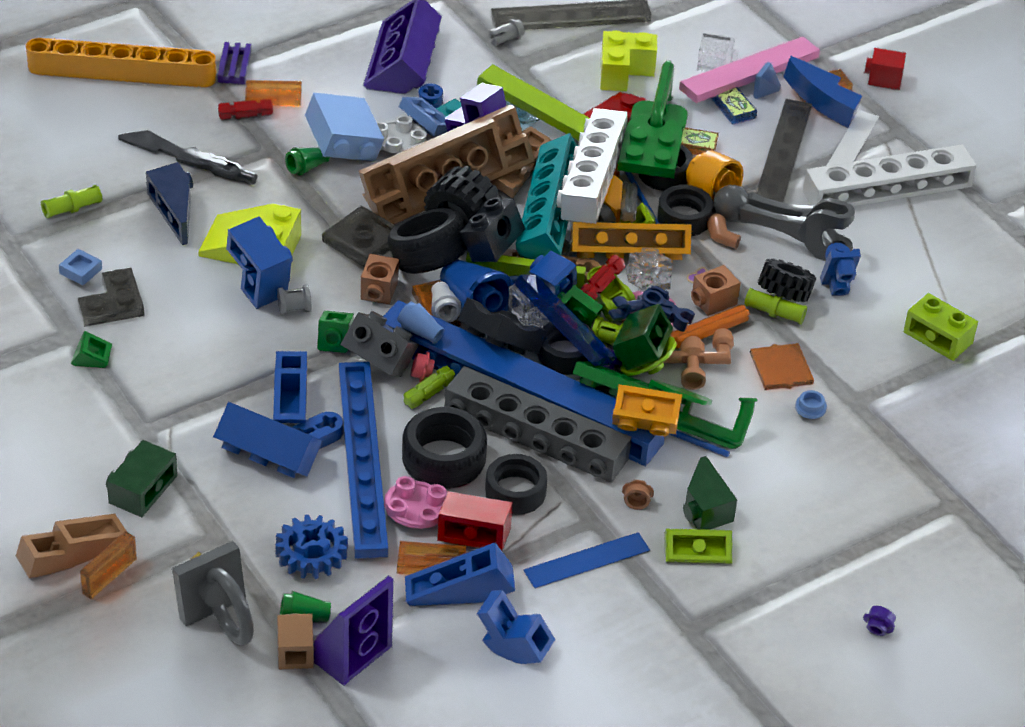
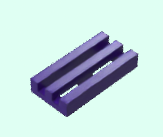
(236, 51)

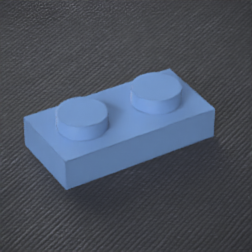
(424, 114)

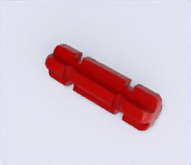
(245, 109)
(603, 276)

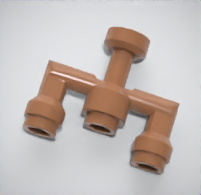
(693, 353)

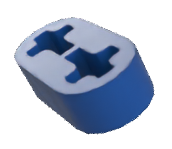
(324, 426)

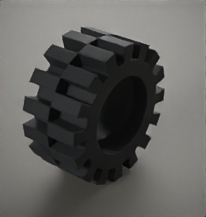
(786, 280)

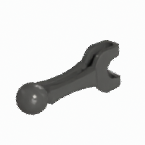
(807, 224)

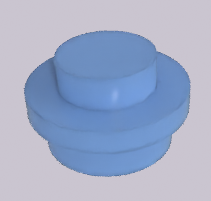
(811, 404)

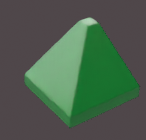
(91, 351)

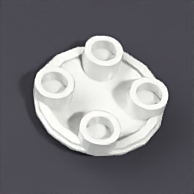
(401, 134)

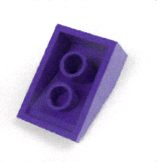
(357, 634)

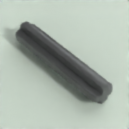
(629, 202)

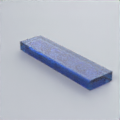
(565, 320)

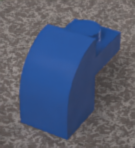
(514, 636)

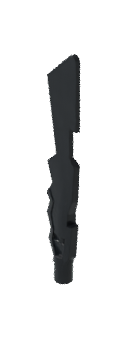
(190, 156)

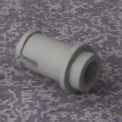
(512, 30)

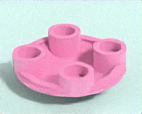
(414, 502)

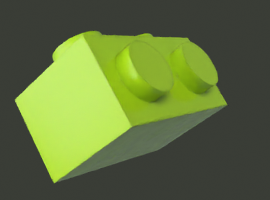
(940, 326)

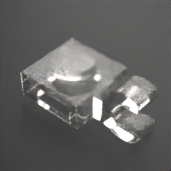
(525, 309)

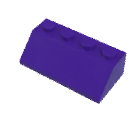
(404, 49)

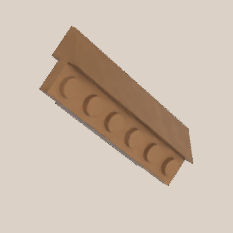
(488, 144)

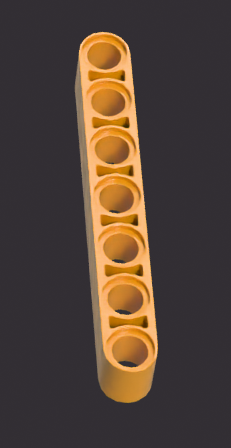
(121, 62)

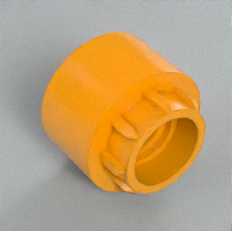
(713, 171)

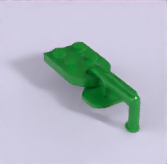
(654, 132)
(599, 376)

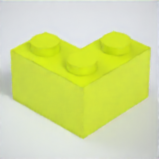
(624, 56)

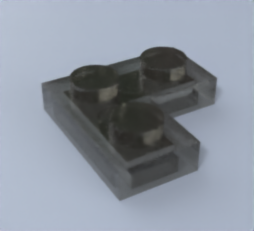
(118, 303)

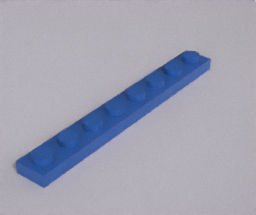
(363, 461)

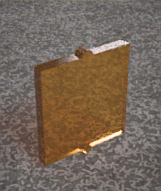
(781, 366)

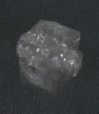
(649, 269)

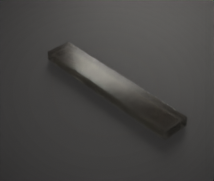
(574, 14)
(784, 150)

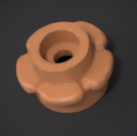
(637, 494)

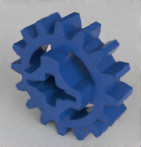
(311, 546)

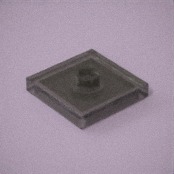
(359, 235)

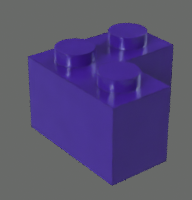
(476, 104)

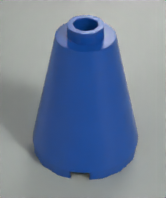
(478, 283)

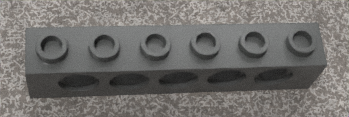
(540, 424)

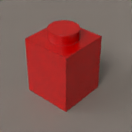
(885, 68)

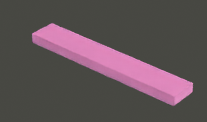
(745, 70)

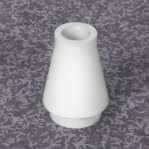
(444, 302)

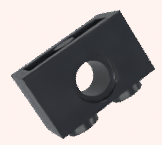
(492, 230)

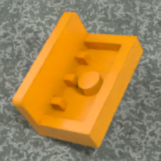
(646, 410)

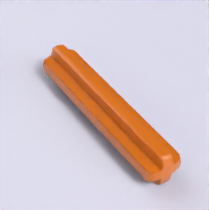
(707, 326)

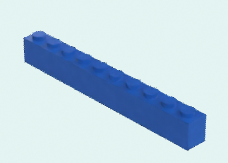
(462, 348)

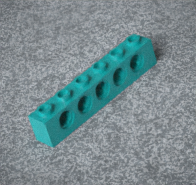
(541, 217)

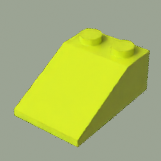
(282, 219)

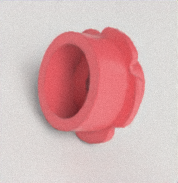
(422, 366)

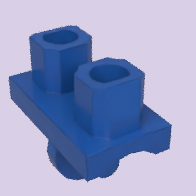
(839, 268)

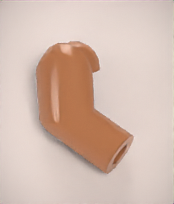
(719, 232)

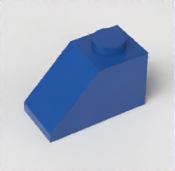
(555, 272)

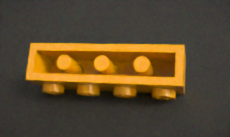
(628, 238)

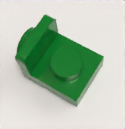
(581, 305)
(332, 330)

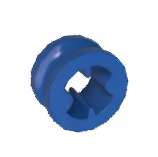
(432, 94)

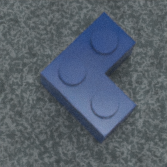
(262, 260)

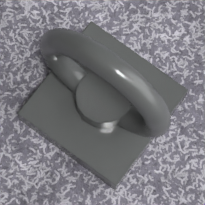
(211, 586)

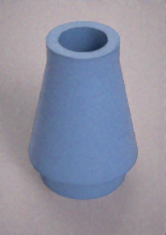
(419, 322)

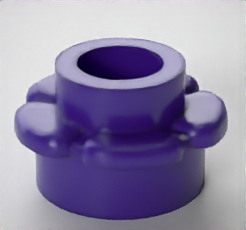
(880, 620)

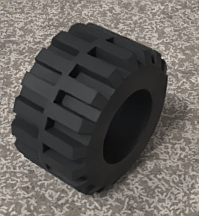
(461, 191)

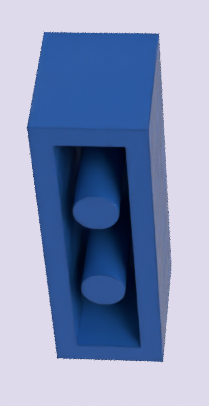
(267, 440)

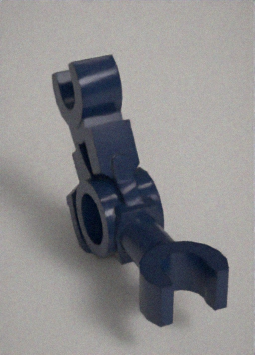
(677, 316)

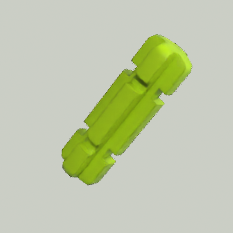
(428, 387)

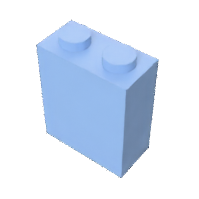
(344, 127)

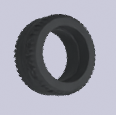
(427, 240)
(444, 425)

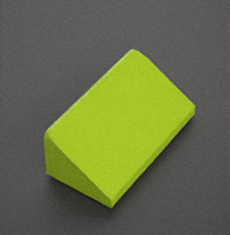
(698, 546)

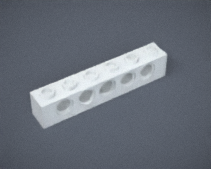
(592, 166)
(891, 176)

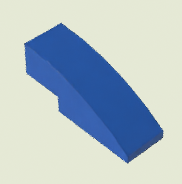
(822, 91)
(290, 387)

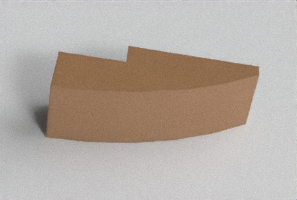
(68, 544)

